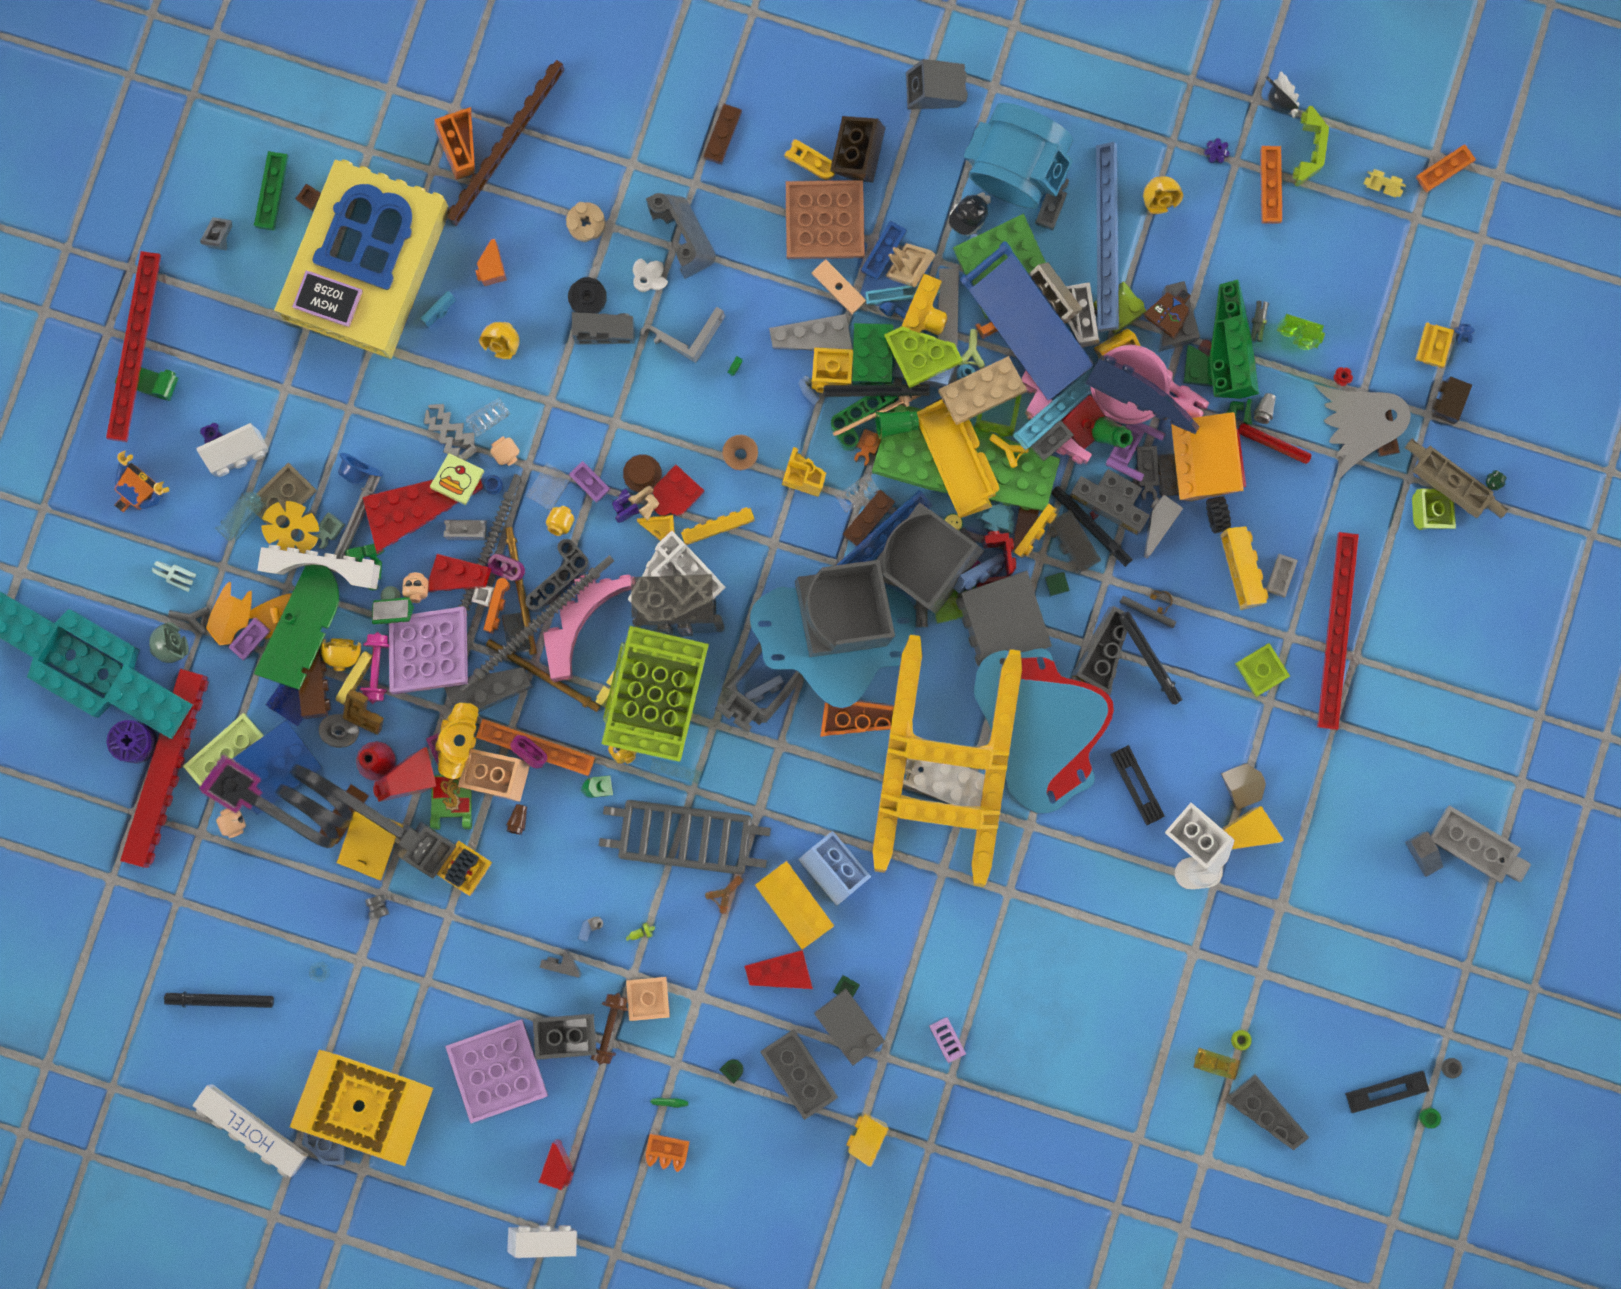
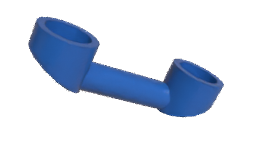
(889, 308)

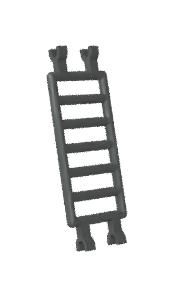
(681, 861)

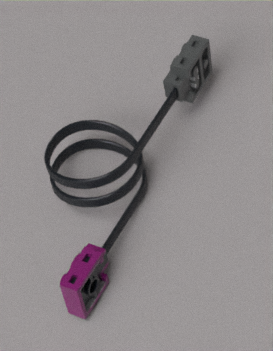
(236, 786)

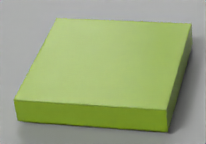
(1262, 670)

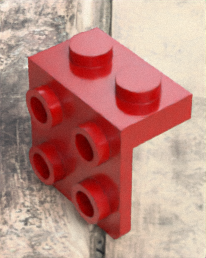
(995, 539)

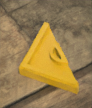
(658, 526)

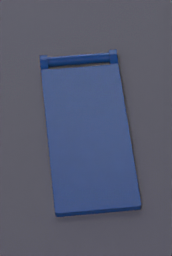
(1028, 323)

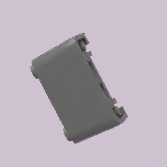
(697, 252)

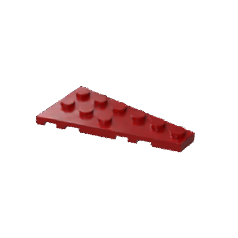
(404, 511)

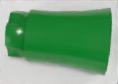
(895, 423)
(1111, 433)

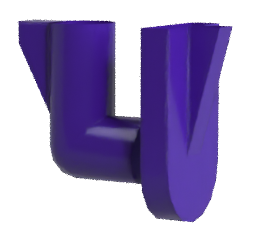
(624, 514)

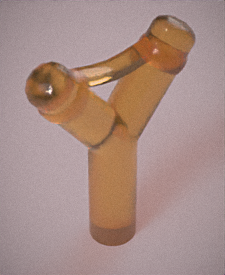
(724, 893)

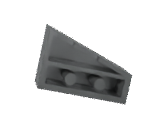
(602, 328)

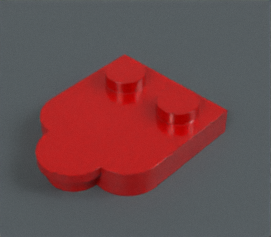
(676, 492)

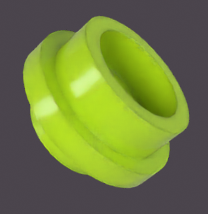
(1247, 1040)

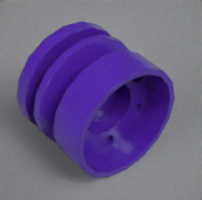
(142, 744)

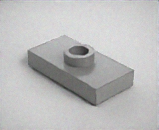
(1281, 575)

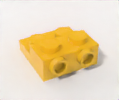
(831, 367)

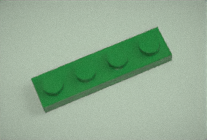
(271, 190)

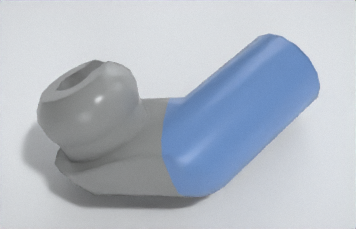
(590, 925)

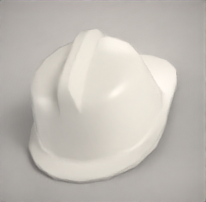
(1194, 876)

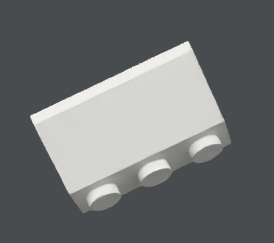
(233, 450)
(1201, 838)

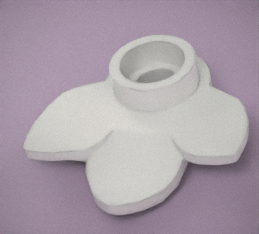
(650, 273)

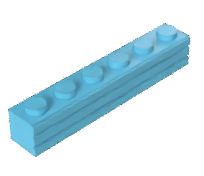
(891, 294)

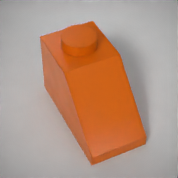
(490, 265)

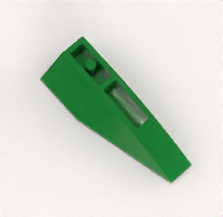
(1231, 347)

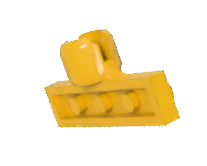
(921, 312)

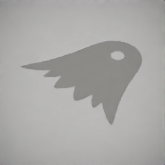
(1363, 422)

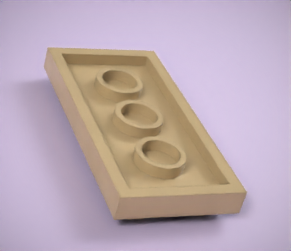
(982, 390)

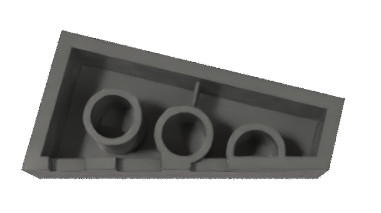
(1103, 652)
(492, 689)

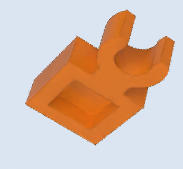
(868, 444)

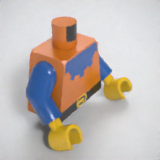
(136, 486)

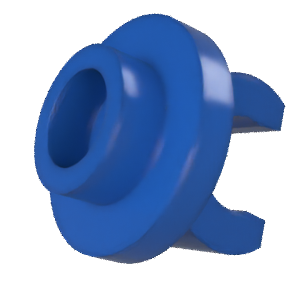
(1464, 330)

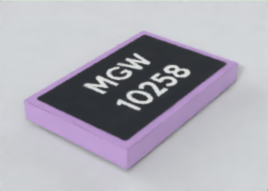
(327, 298)

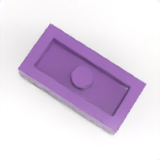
(589, 482)
(249, 639)

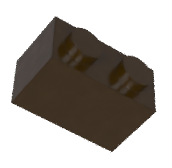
(1451, 400)

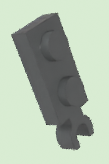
(1051, 208)
(1148, 464)

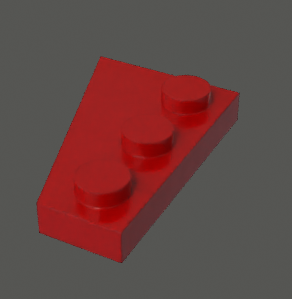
(454, 573)

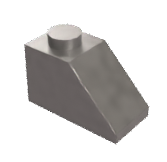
(1425, 853)

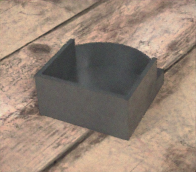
(927, 557)
(845, 609)

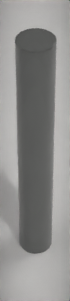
(1147, 611)

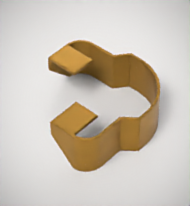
(1152, 596)

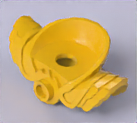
(459, 722)

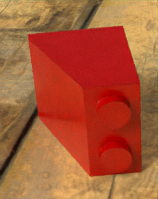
(407, 778)

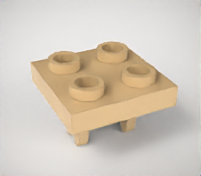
(909, 264)

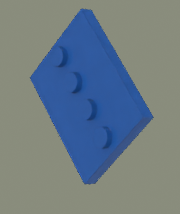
(273, 759)

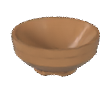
(740, 442)

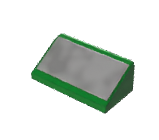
(391, 610)

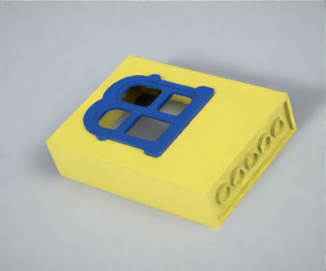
(385, 295)

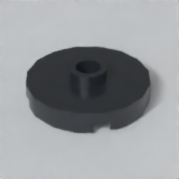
(584, 287)

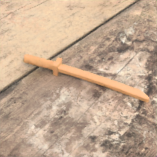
(904, 400)

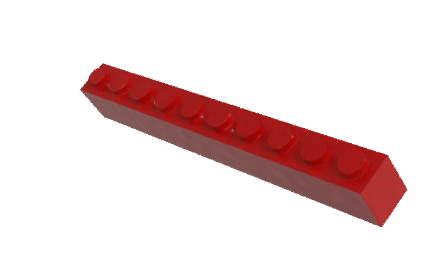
(163, 776)

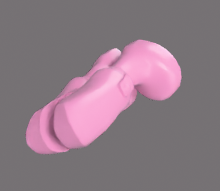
(1188, 398)

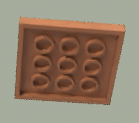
(824, 219)

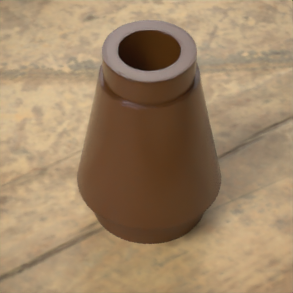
(517, 820)

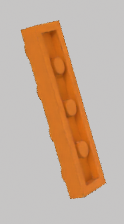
(1271, 185)

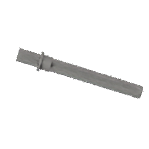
(356, 518)

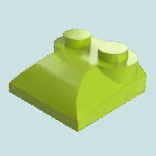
(1129, 307)
(1432, 510)

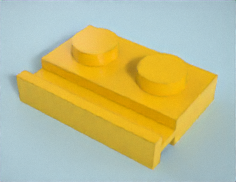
(1434, 345)

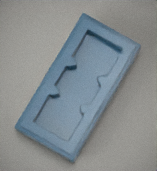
(438, 310)

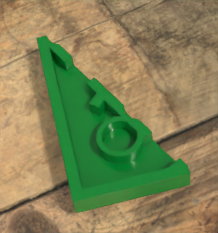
(1197, 368)

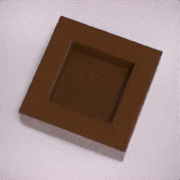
(308, 197)

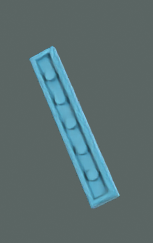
(1054, 411)

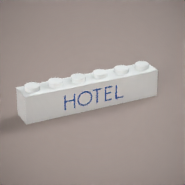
(250, 1130)

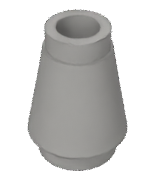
(1265, 409)

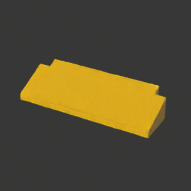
(962, 469)

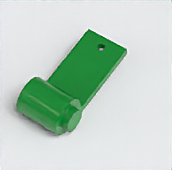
(157, 384)

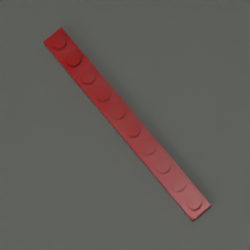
(133, 347)
(1337, 631)

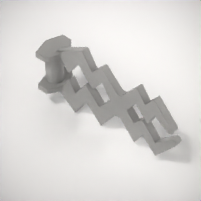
(469, 438)

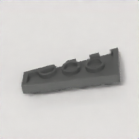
(1262, 1107)

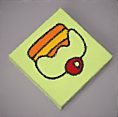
(457, 479)

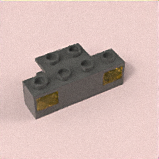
(1112, 499)

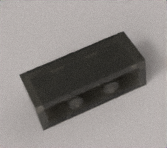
(1074, 542)

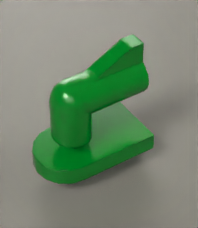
(1236, 405)

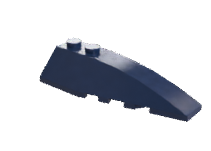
(1128, 386)

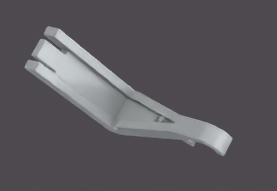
(699, 344)

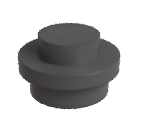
(1451, 1068)

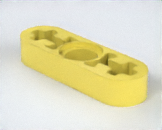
(355, 676)

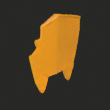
(270, 612)
(228, 616)

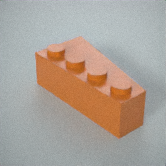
(858, 717)

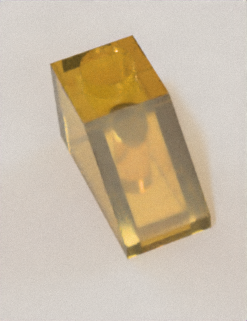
(1216, 1063)

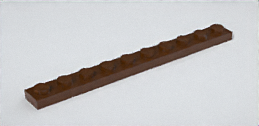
(502, 147)

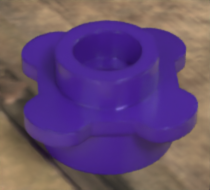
(205, 431)

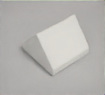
(483, 595)

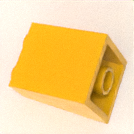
(1253, 829)

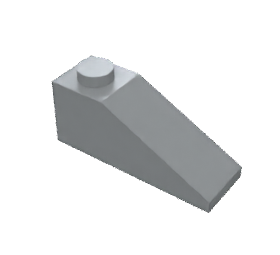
(1160, 520)

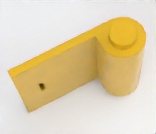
(369, 844)

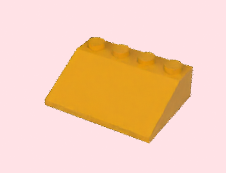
(1208, 460)

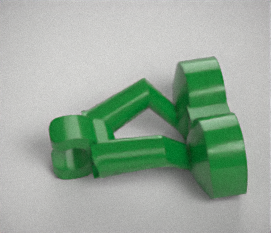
(366, 551)

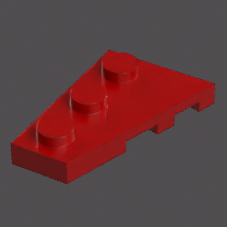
(781, 971)

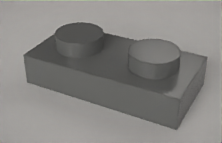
(1052, 441)

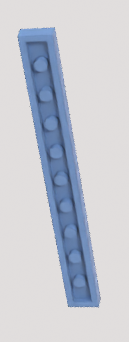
(1107, 237)

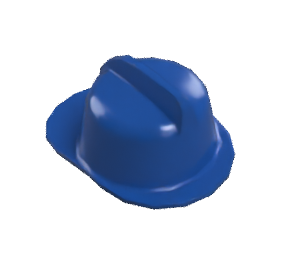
(355, 470)

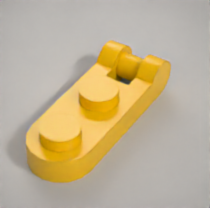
(810, 160)

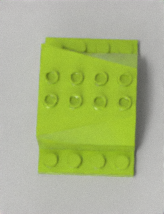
(653, 693)

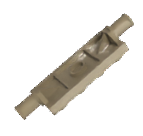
(1454, 481)

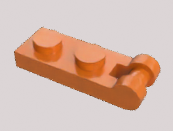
(497, 604)

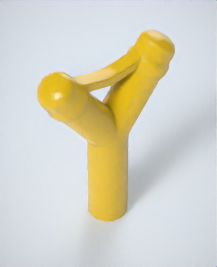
(1009, 449)

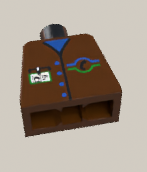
(1169, 313)

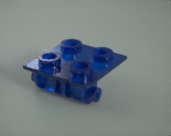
(286, 703)

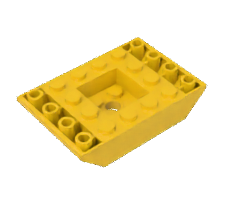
(390, 1113)

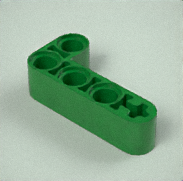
(861, 405)

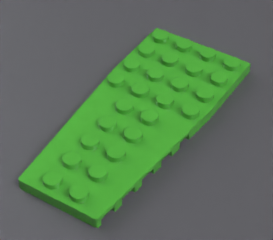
(909, 460)

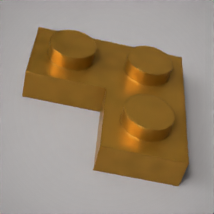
(356, 712)

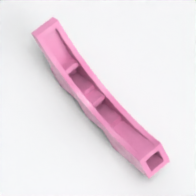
(1038, 403)
(561, 642)

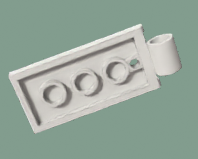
(945, 782)

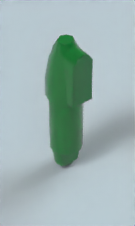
(675, 1102)

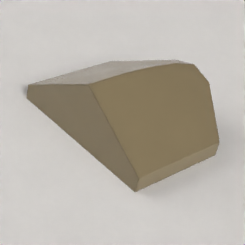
(1244, 785)

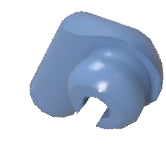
(807, 391)

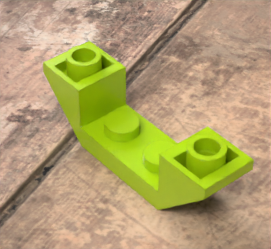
(1314, 123)

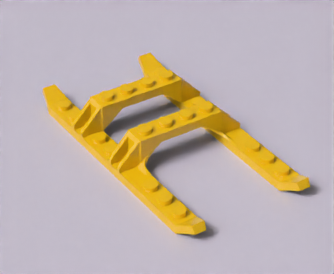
(991, 758)

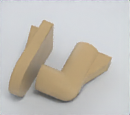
(652, 504)

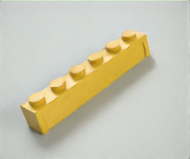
(717, 526)

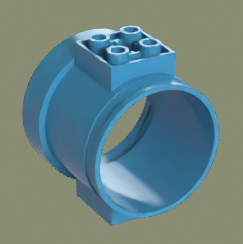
(1019, 155)

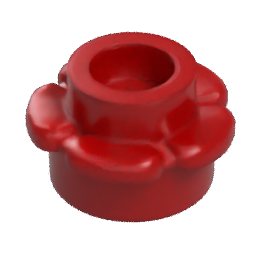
(1338, 376)

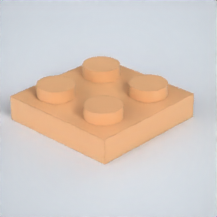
(647, 998)

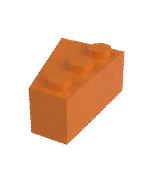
(457, 141)

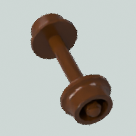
(614, 1002)

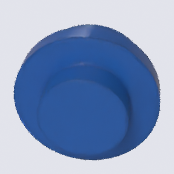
(492, 484)

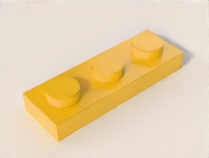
(1036, 531)

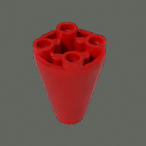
(382, 760)

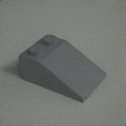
(849, 1027)
(564, 1036)

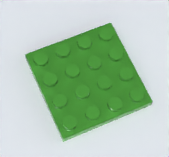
(1015, 233)

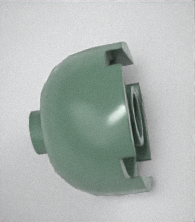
(167, 643)

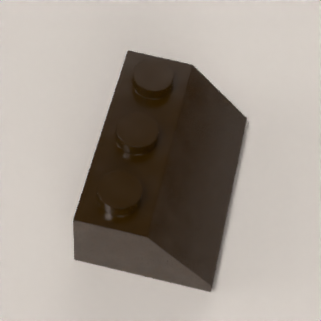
(858, 148)

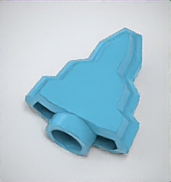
(997, 518)

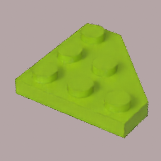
(921, 354)

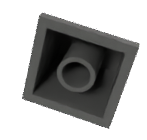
(936, 85)

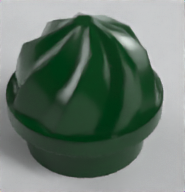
(1495, 480)

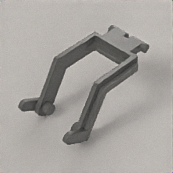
(741, 707)

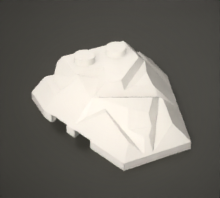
(675, 559)

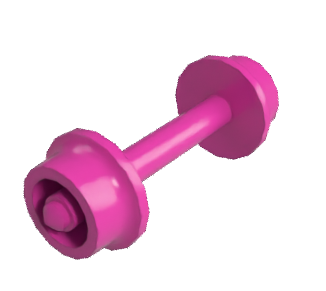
(377, 642)

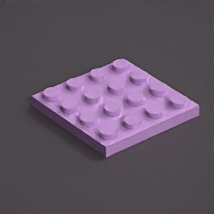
(428, 651)
(496, 1071)

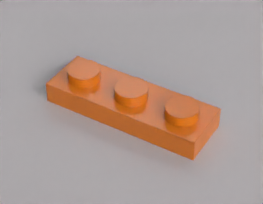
(1445, 168)

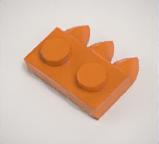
(666, 1149)

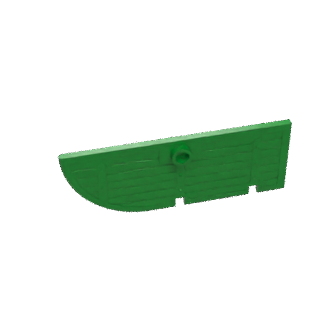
(299, 628)

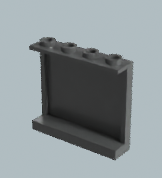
(1003, 617)

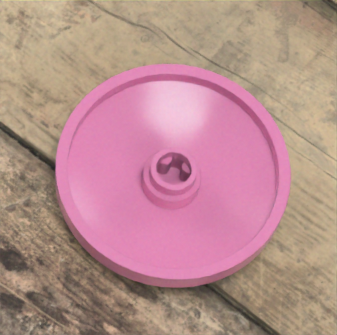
(1147, 365)

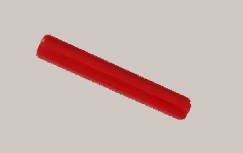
(1274, 443)

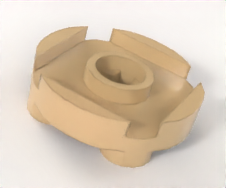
(582, 211)

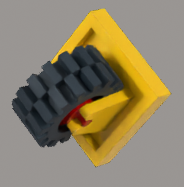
(464, 868)

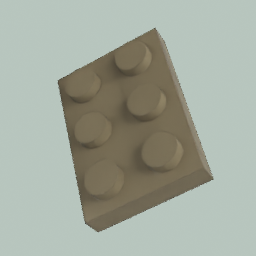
(283, 487)

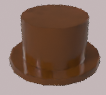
(641, 472)

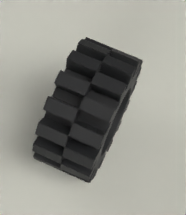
(1218, 514)

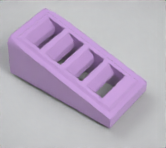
(949, 1058)

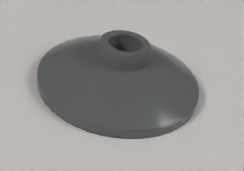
(336, 725)

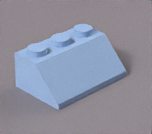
(834, 868)

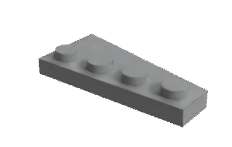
(818, 333)

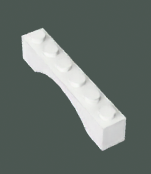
(356, 573)

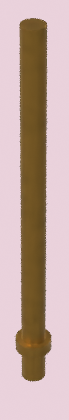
(511, 542)
(586, 701)

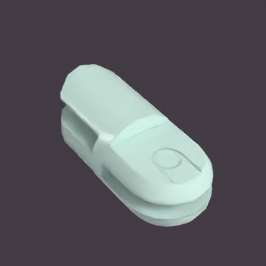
(173, 574)

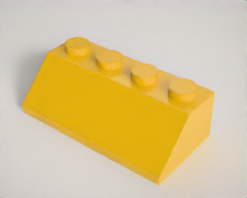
(1243, 567)
(794, 905)

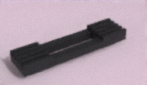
(1123, 759)
(1359, 1099)

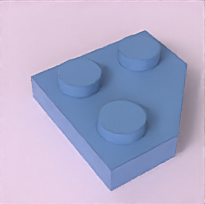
(326, 1151)

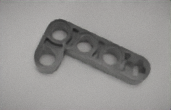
(554, 579)

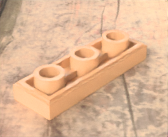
(830, 278)

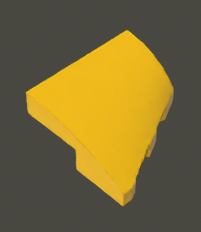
(803, 474)

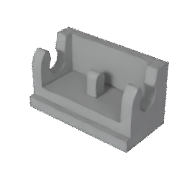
(465, 529)

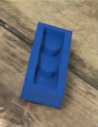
(879, 256)

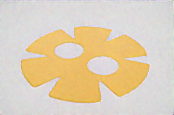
(294, 513)

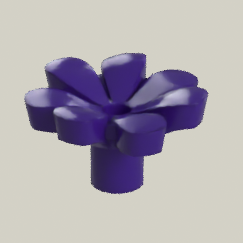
(1216, 150)

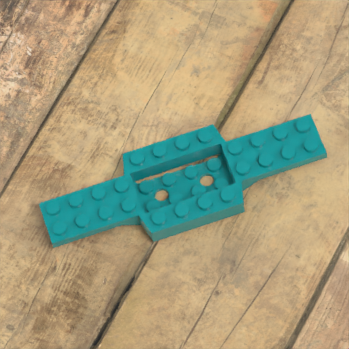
(122, 688)

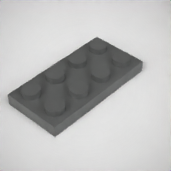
(799, 1074)

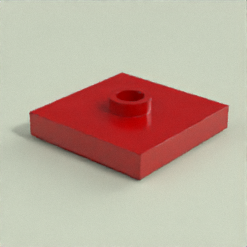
(1082, 421)

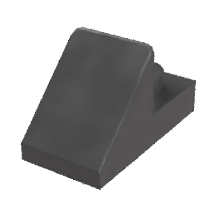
(216, 233)
(567, 966)

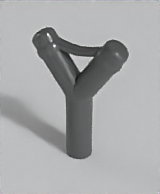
(191, 618)

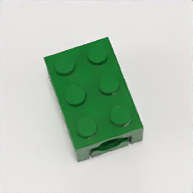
(871, 354)

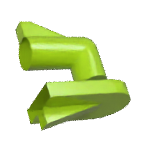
(634, 935)

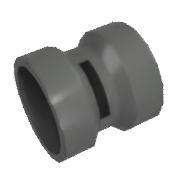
(377, 907)

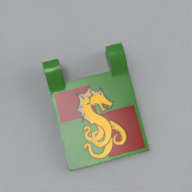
(450, 801)

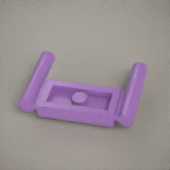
(1121, 457)

